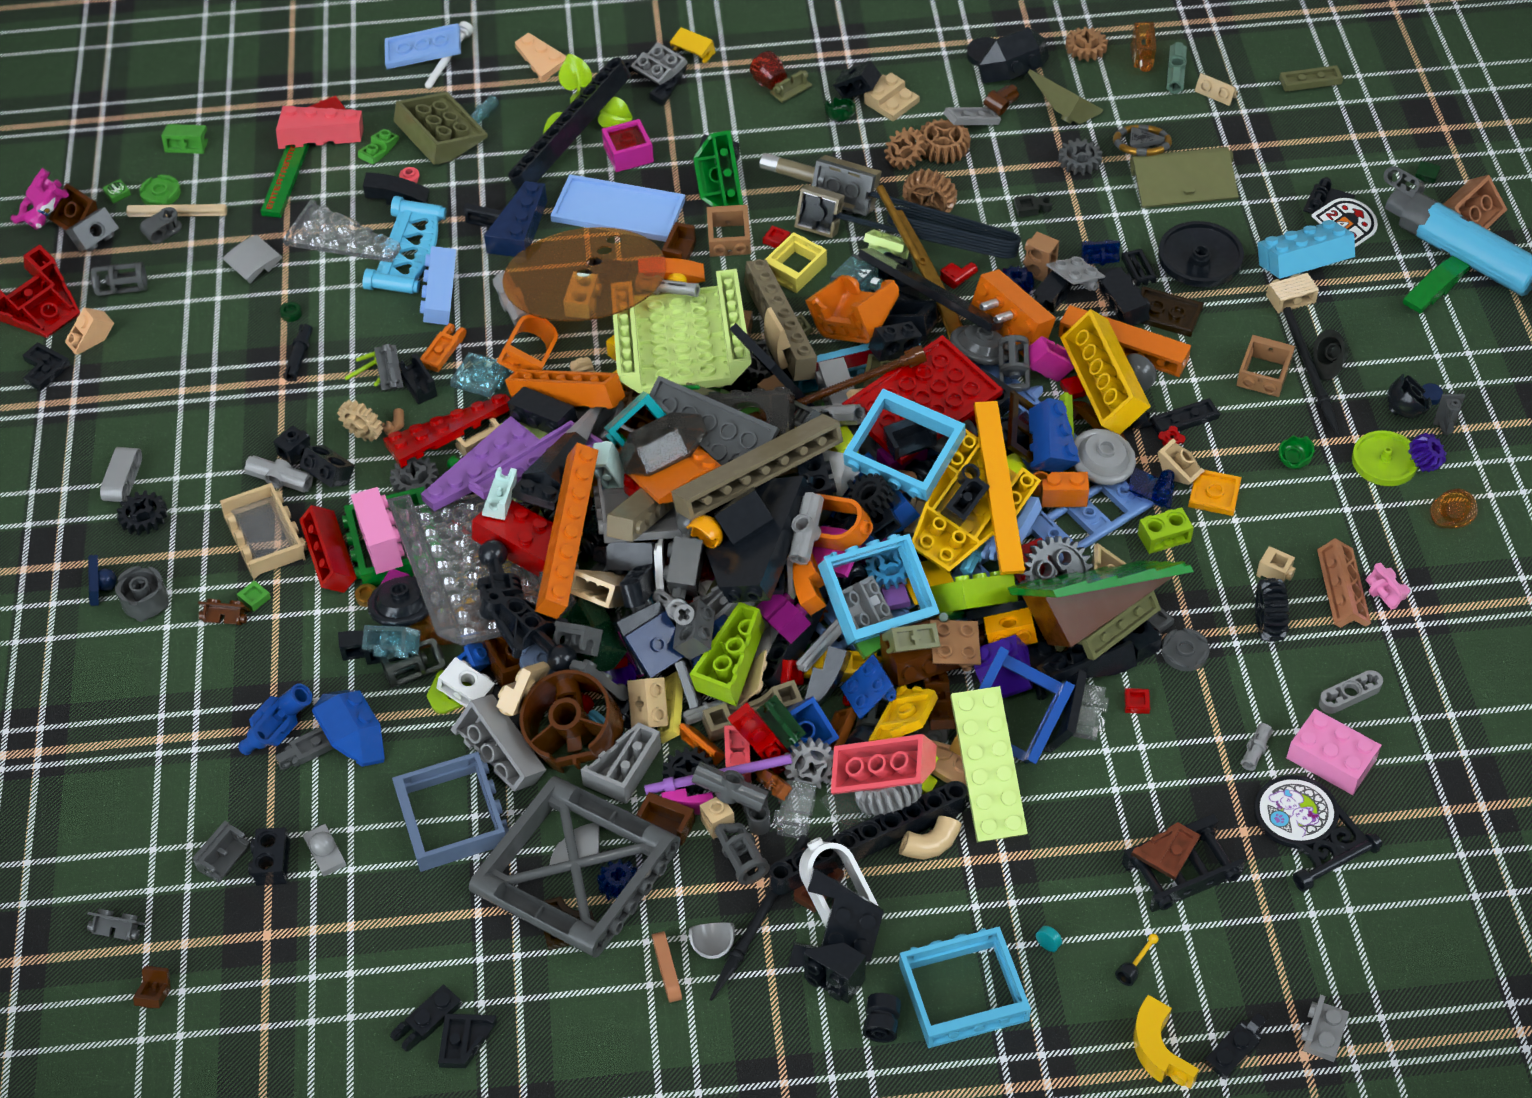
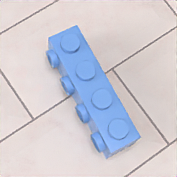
(439, 285)

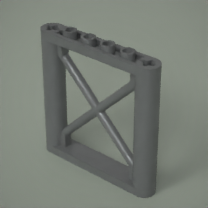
(585, 933)

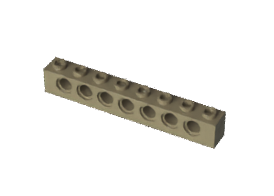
(767, 293)

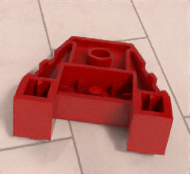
(43, 301)

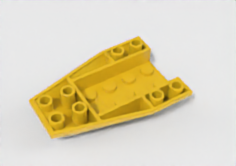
(944, 540)

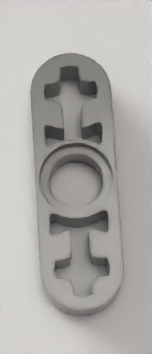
(1356, 683)

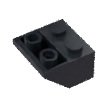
(835, 969)

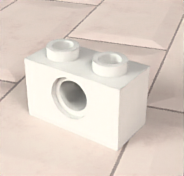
(461, 671)

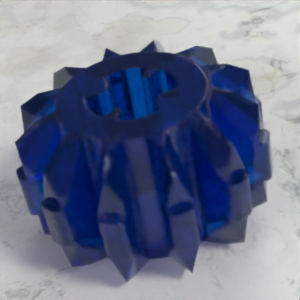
(1021, 277)
(611, 875)

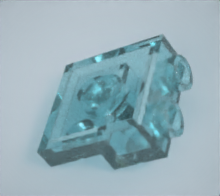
(479, 375)

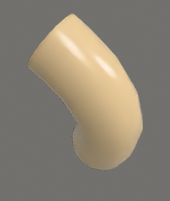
(932, 843)

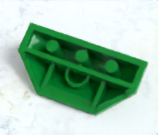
(718, 171)

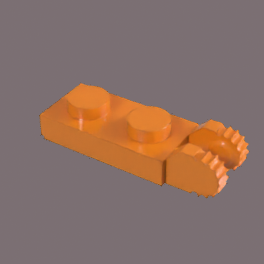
(442, 347)

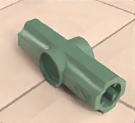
(1176, 68)

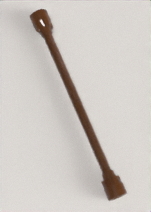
(911, 357)

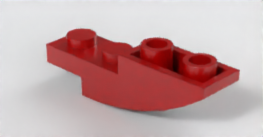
(758, 734)

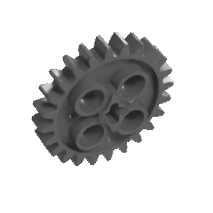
(1072, 562)

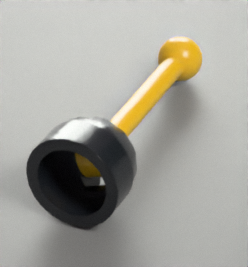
(1128, 972)

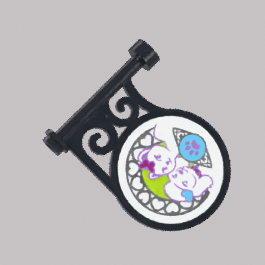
(1304, 816)

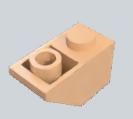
(89, 330)

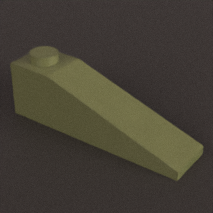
(1064, 101)

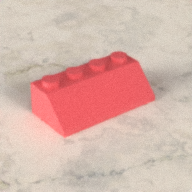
(882, 763)

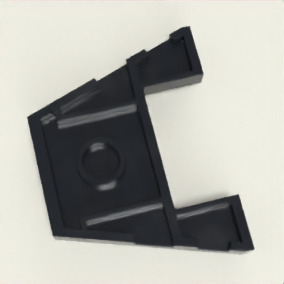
(850, 919)

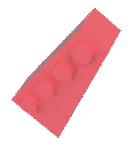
(318, 126)

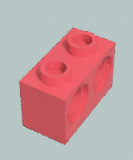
(736, 749)

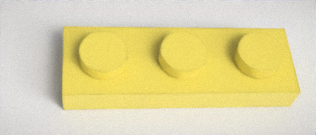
(674, 701)

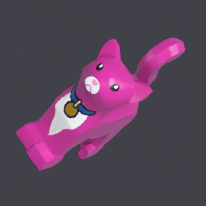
(43, 196)

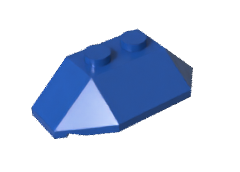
(350, 726)

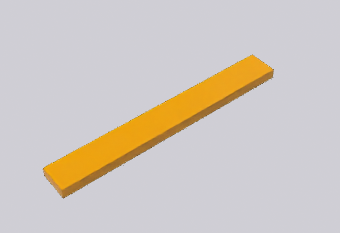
(1000, 490)

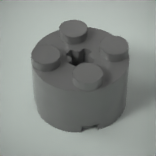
(141, 592)

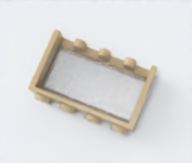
(263, 529)

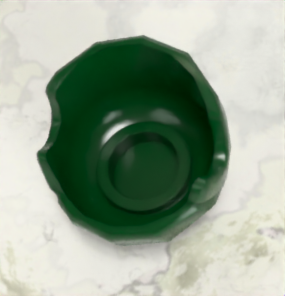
(840, 109)

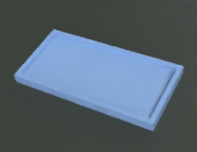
(619, 206)

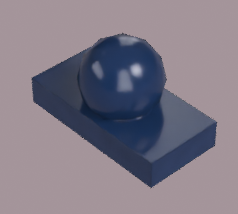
(99, 580)

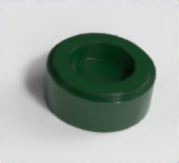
(290, 311)

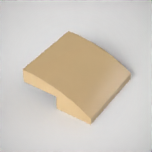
(775, 338)

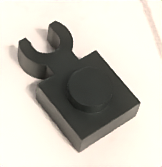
(1030, 206)

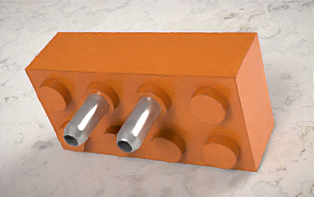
(1012, 306)

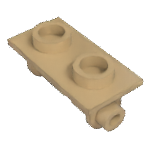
(1215, 89)

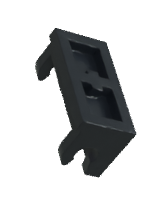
(418, 380)

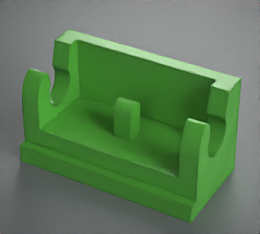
(184, 138)

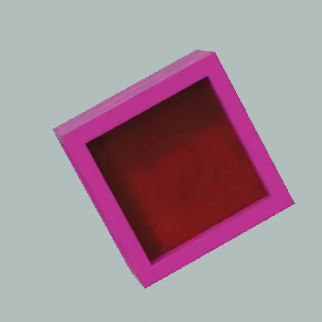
(627, 145)

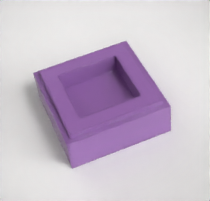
(895, 597)

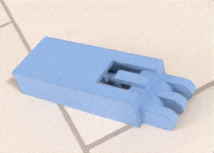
(1024, 520)

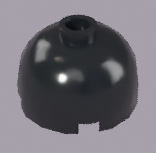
(1407, 398)

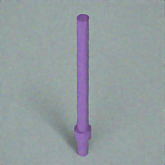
(672, 784)

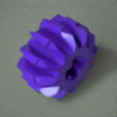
(1427, 452)

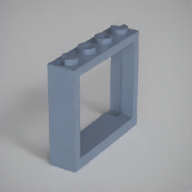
(439, 774)

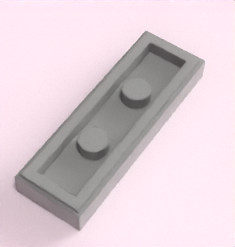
(972, 116)

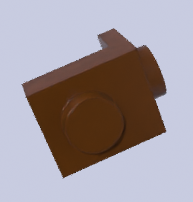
(153, 988)

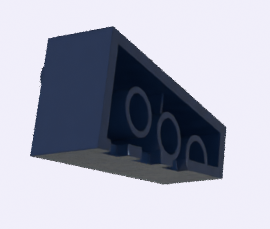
(518, 221)

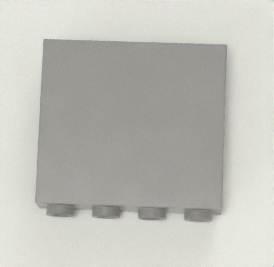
(610, 498)

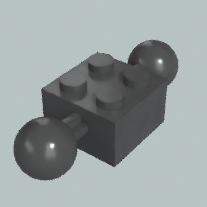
(685, 563)

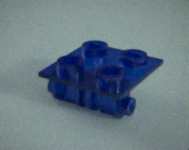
(1153, 488)

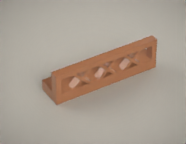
(1343, 584)

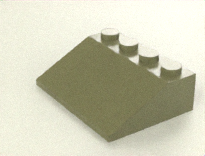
(438, 126)

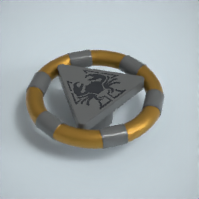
(1141, 139)

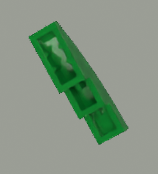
(1436, 284)

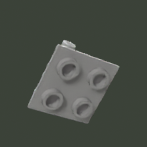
(1077, 272)

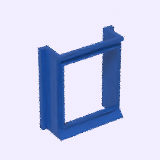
(1061, 690)

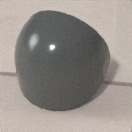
(1143, 370)

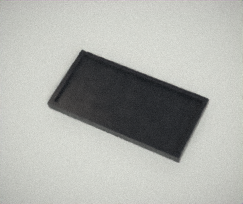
(767, 362)

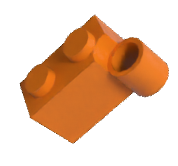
(1062, 489)

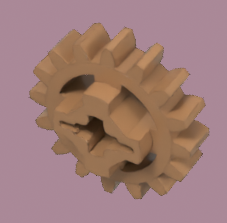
(1086, 44)
(905, 148)

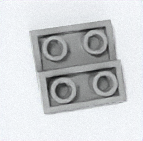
(659, 63)
(252, 258)
(866, 603)

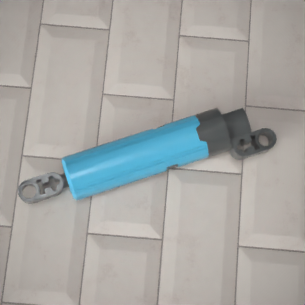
(1458, 236)

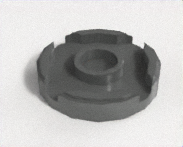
(1185, 649)

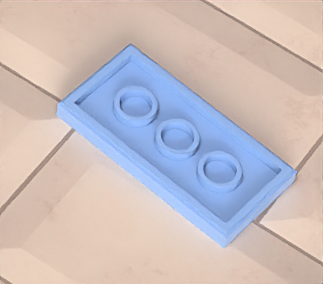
(422, 46)

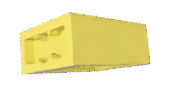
(788, 277)

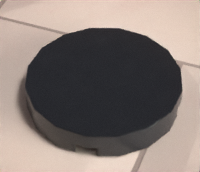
(978, 48)

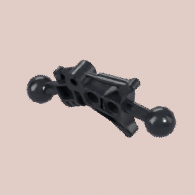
(514, 616)

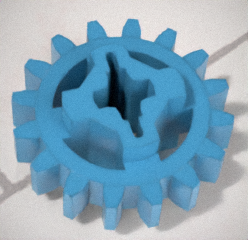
(890, 569)

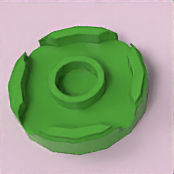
(160, 190)

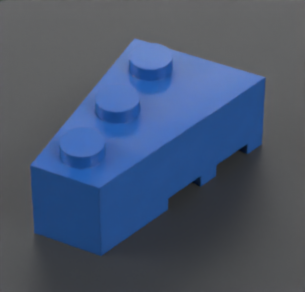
(1052, 437)

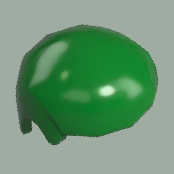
(1296, 452)

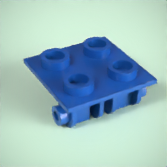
(868, 687)

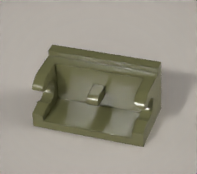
(912, 638)

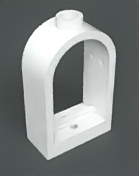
(807, 859)

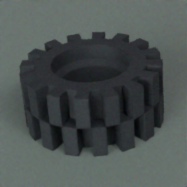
(867, 486)

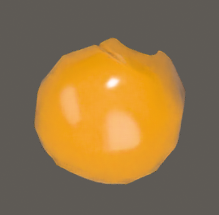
(707, 529)

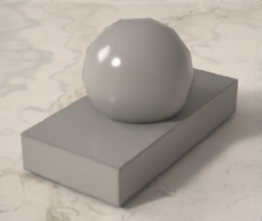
(324, 850)

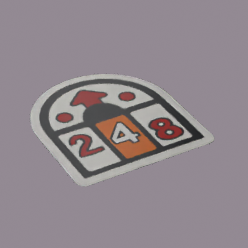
(1351, 215)

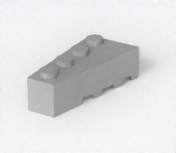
(499, 743)

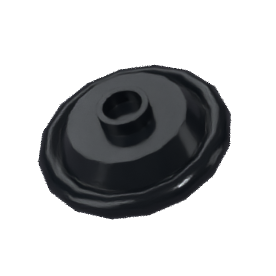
(397, 603)

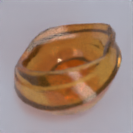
(1454, 509)

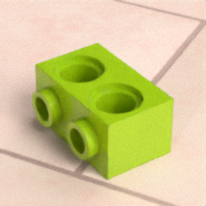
(1165, 530)

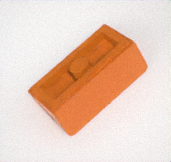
(695, 738)

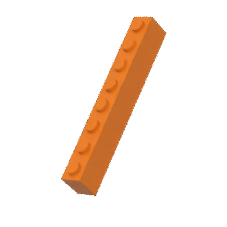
(566, 531)

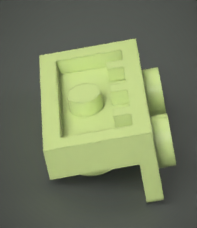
(886, 242)

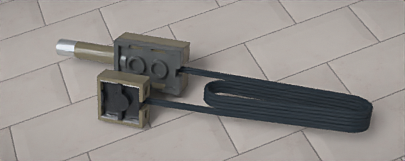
(851, 187)

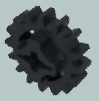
(142, 512)
(684, 765)

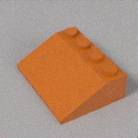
(663, 482)

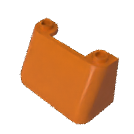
(847, 312)

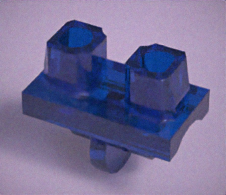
(1100, 252)

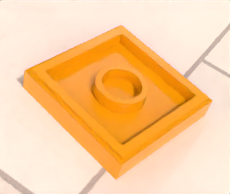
(1215, 492)

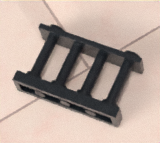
(1165, 899)

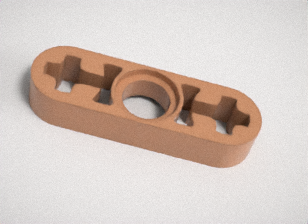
(666, 967)

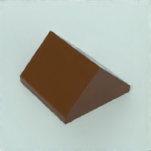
(73, 208)

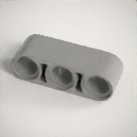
(121, 474)

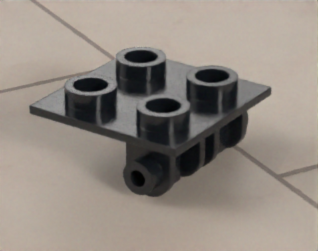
(1323, 194)

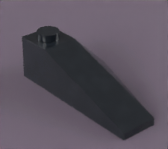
(1112, 662)

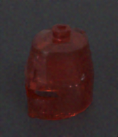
(768, 69)

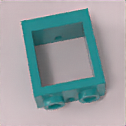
(643, 399)

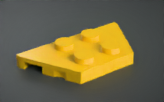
(905, 713)

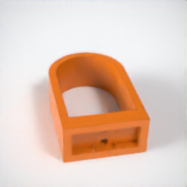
(512, 357)
(855, 535)

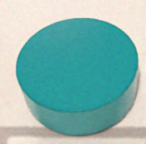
(1049, 938)

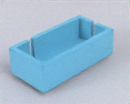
(1306, 249)

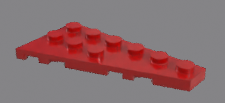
(443, 429)

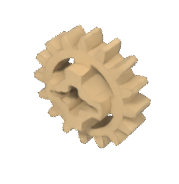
(360, 420)

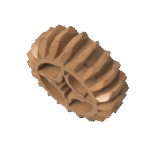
(945, 141)
(930, 190)

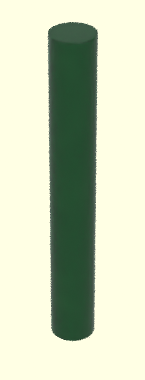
(953, 615)

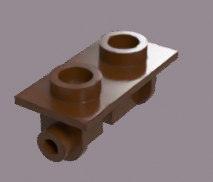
(215, 609)

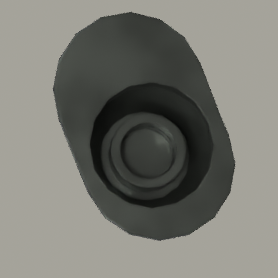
(1329, 354)

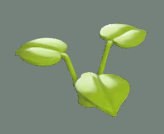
(576, 74)

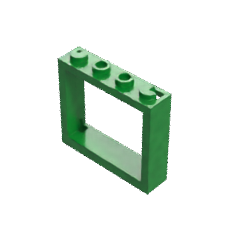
(369, 575)

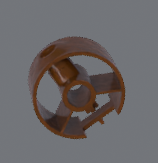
(568, 719)

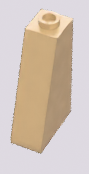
(598, 587)

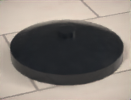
(1200, 254)

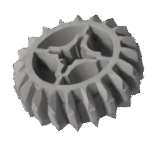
(887, 799)

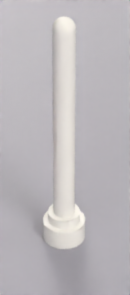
(465, 31)

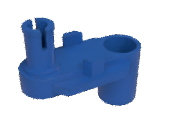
(275, 719)

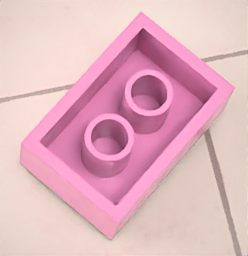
(377, 530)
(1333, 751)

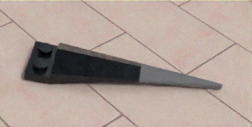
(543, 479)

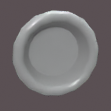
(1104, 456)

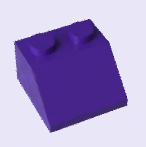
(1009, 682)

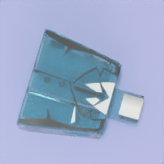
(861, 270)

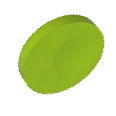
(1384, 458)

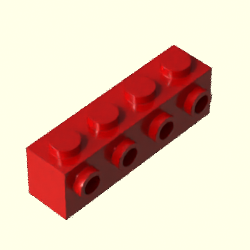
(327, 549)

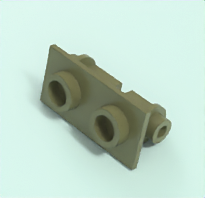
(789, 88)

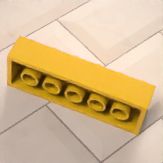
(1105, 372)

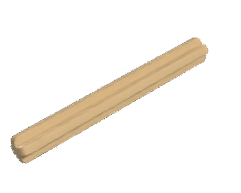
(183, 210)

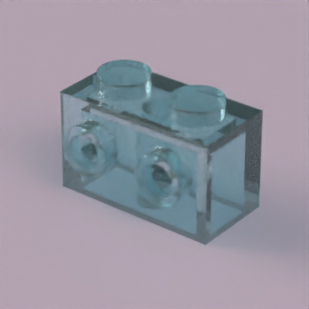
(391, 640)

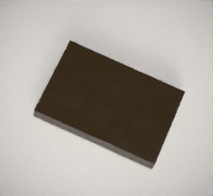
(1172, 311)

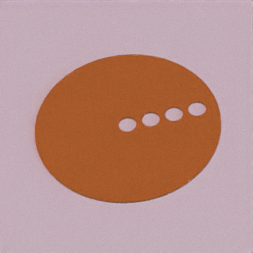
(547, 283)

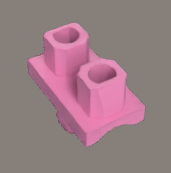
(1384, 584)

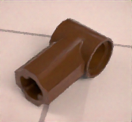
(1000, 100)

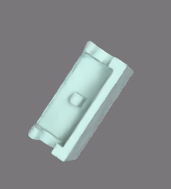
(500, 494)

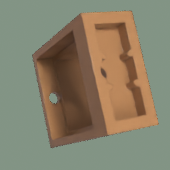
(728, 216)
(1260, 348)

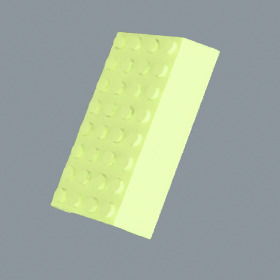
(683, 338)

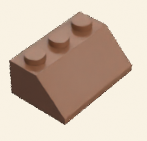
(1478, 201)

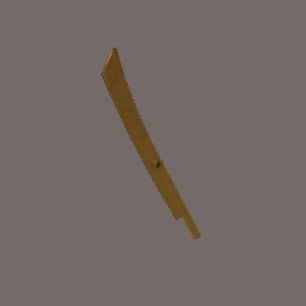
(950, 318)

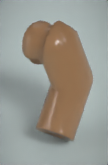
(397, 423)

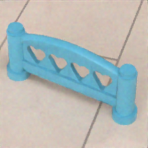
(407, 213)

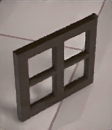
(1014, 423)

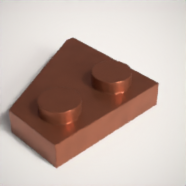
(1168, 849)

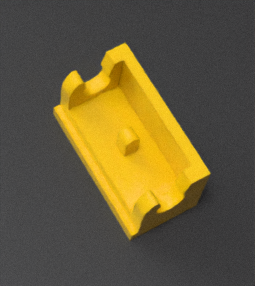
(693, 43)

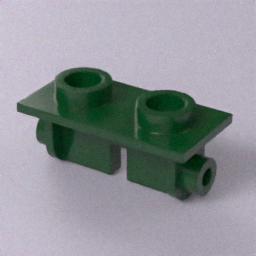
(781, 721)

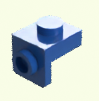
(476, 656)

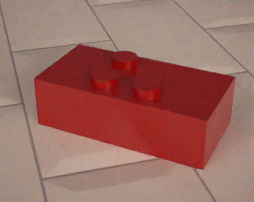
(521, 532)

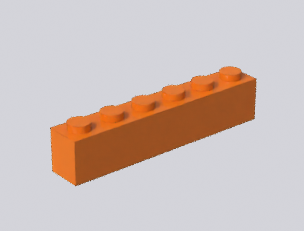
(1163, 352)
(571, 387)

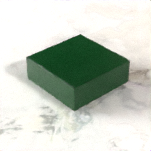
(1427, 172)

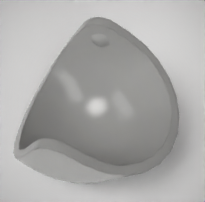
(712, 939)

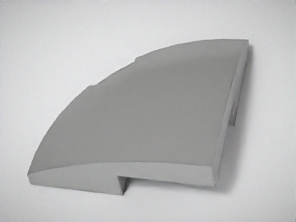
(587, 843)

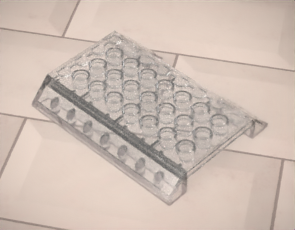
(449, 566)

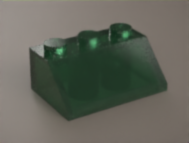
(611, 646)

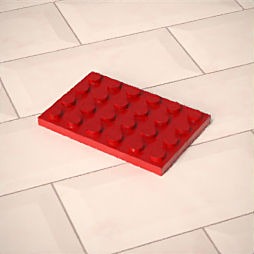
(943, 383)

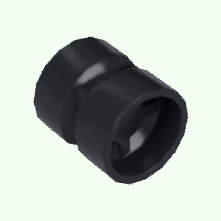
(882, 1017)

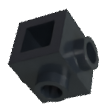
(291, 444)

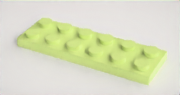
(988, 764)

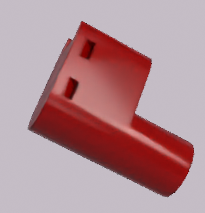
(955, 276)

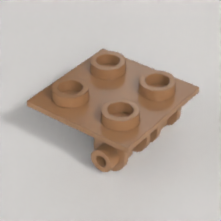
(958, 644)

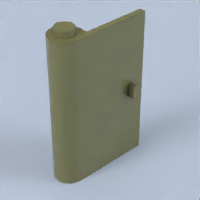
(1185, 177)

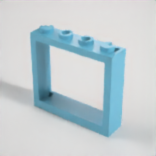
(921, 415)
(915, 574)
(976, 1023)

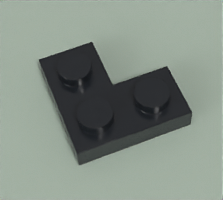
(47, 366)

